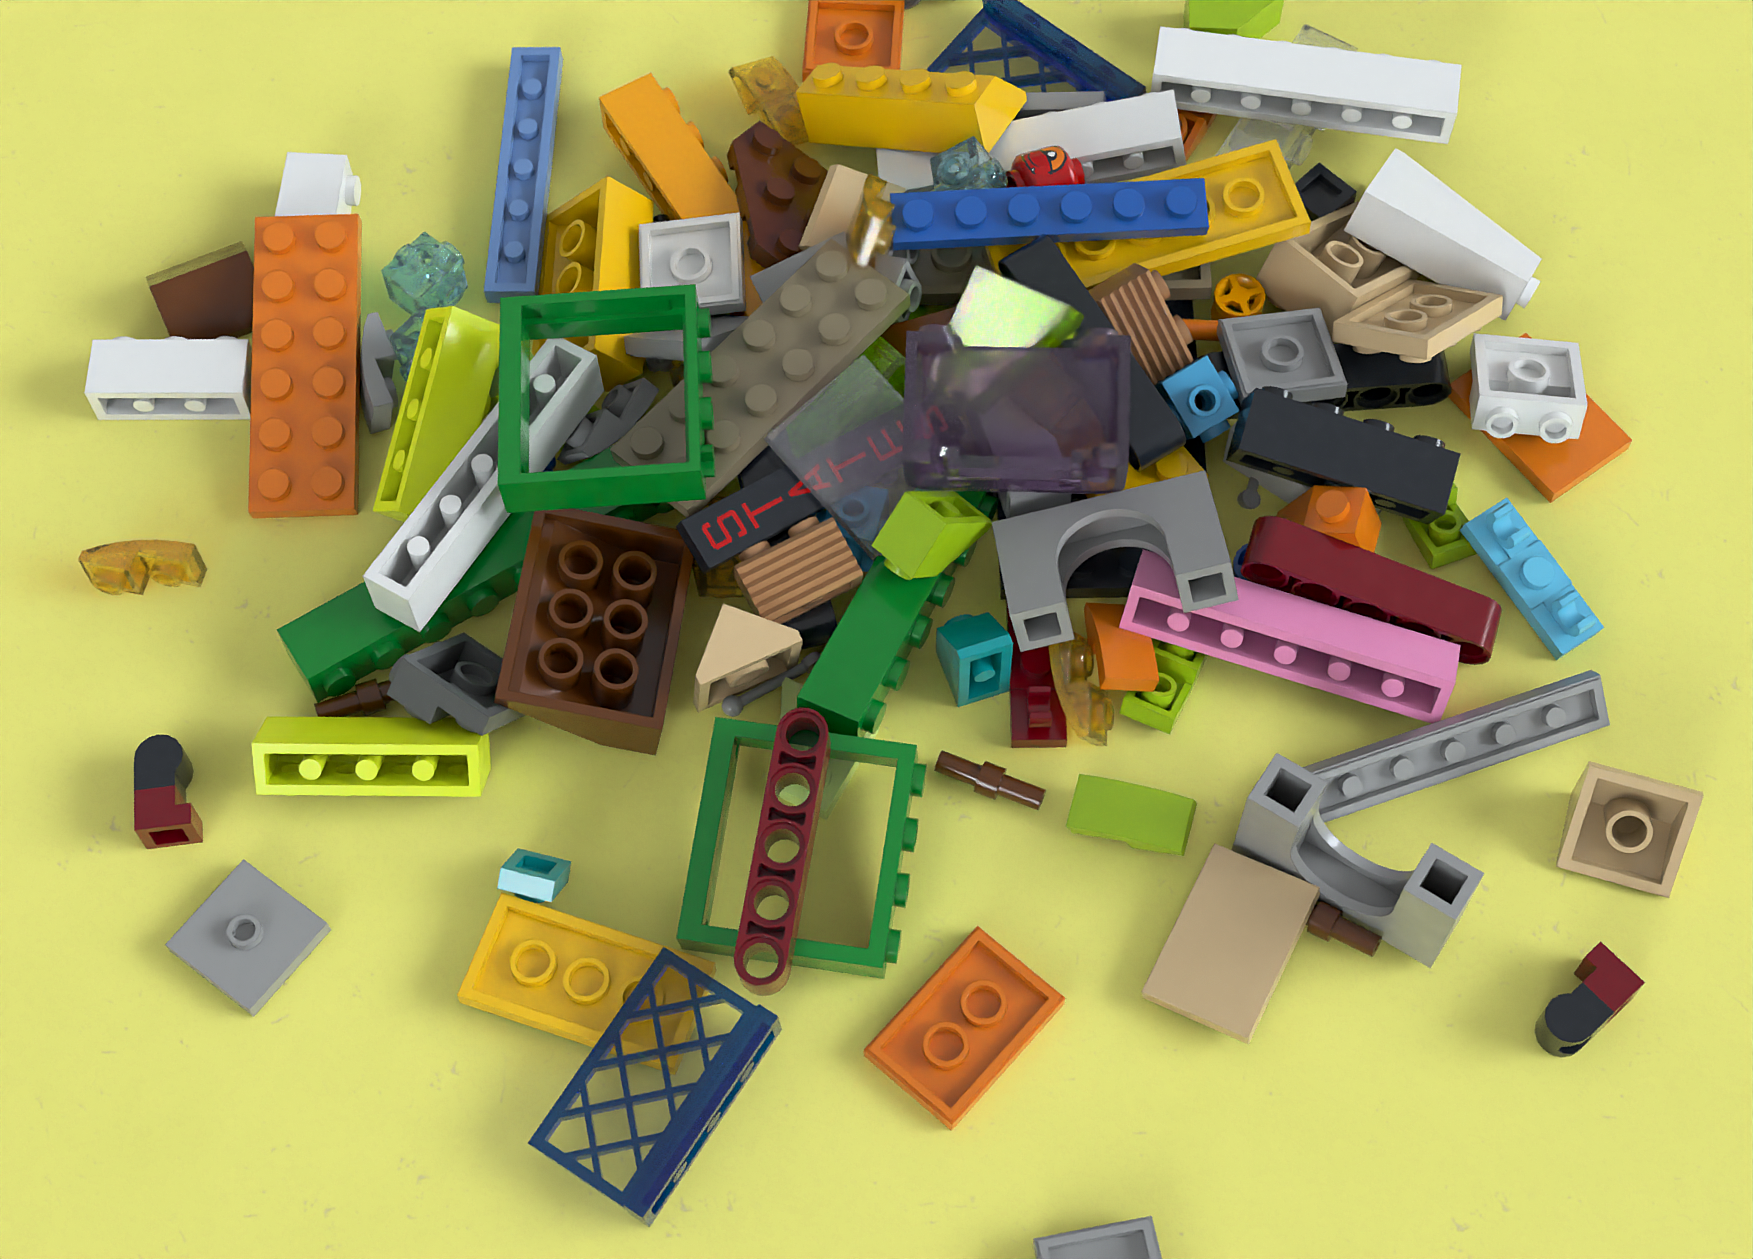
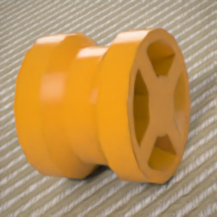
(1240, 291)

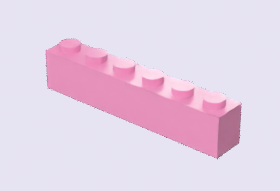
(1299, 642)

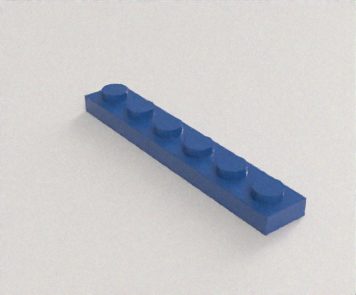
(1057, 211)

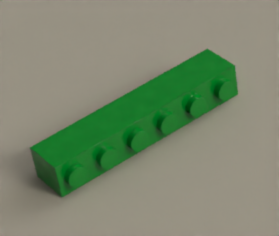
(876, 638)

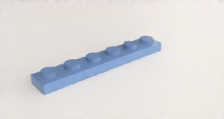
(524, 173)

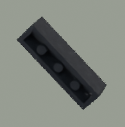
(1329, 449)

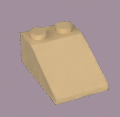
(1329, 270)

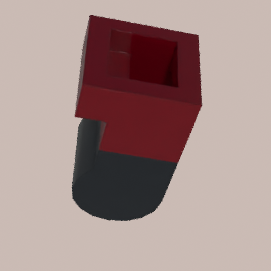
(160, 799)
(1578, 1016)

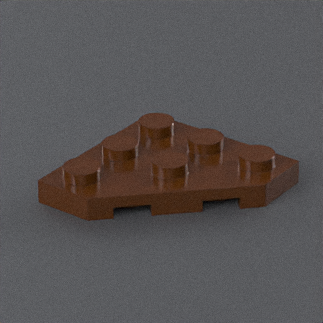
(774, 192)

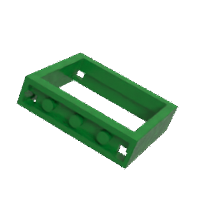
(594, 315)
(709, 835)

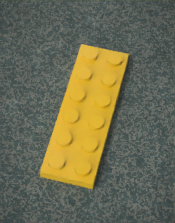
(1248, 207)

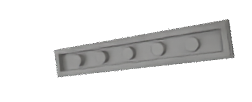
(1461, 744)

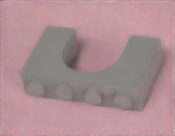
(1165, 517)
(1404, 907)

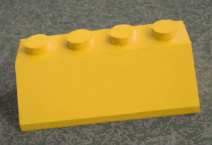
(905, 107)
(595, 247)

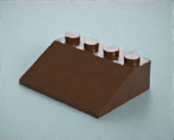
(596, 627)

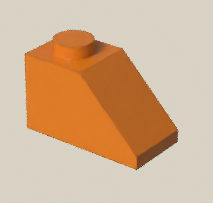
(1337, 512)

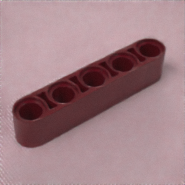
(1370, 585)
(778, 823)

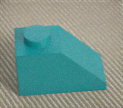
(975, 657)

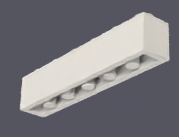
(1308, 84)
(1108, 138)
(465, 502)

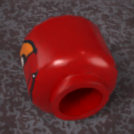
(1045, 168)

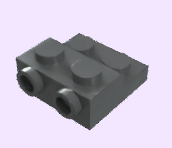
(454, 680)

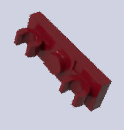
(1034, 704)

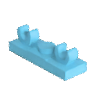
(1531, 578)

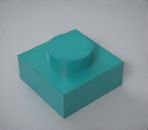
(534, 876)

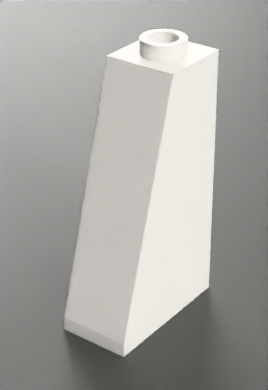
(1441, 234)

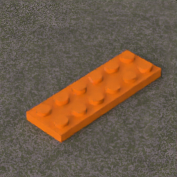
(305, 366)

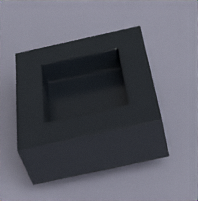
(1323, 192)

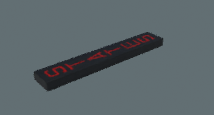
(747, 518)

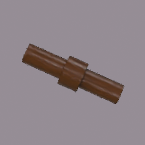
(367, 697)
(990, 780)
(1328, 923)

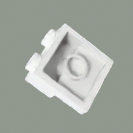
(1527, 387)

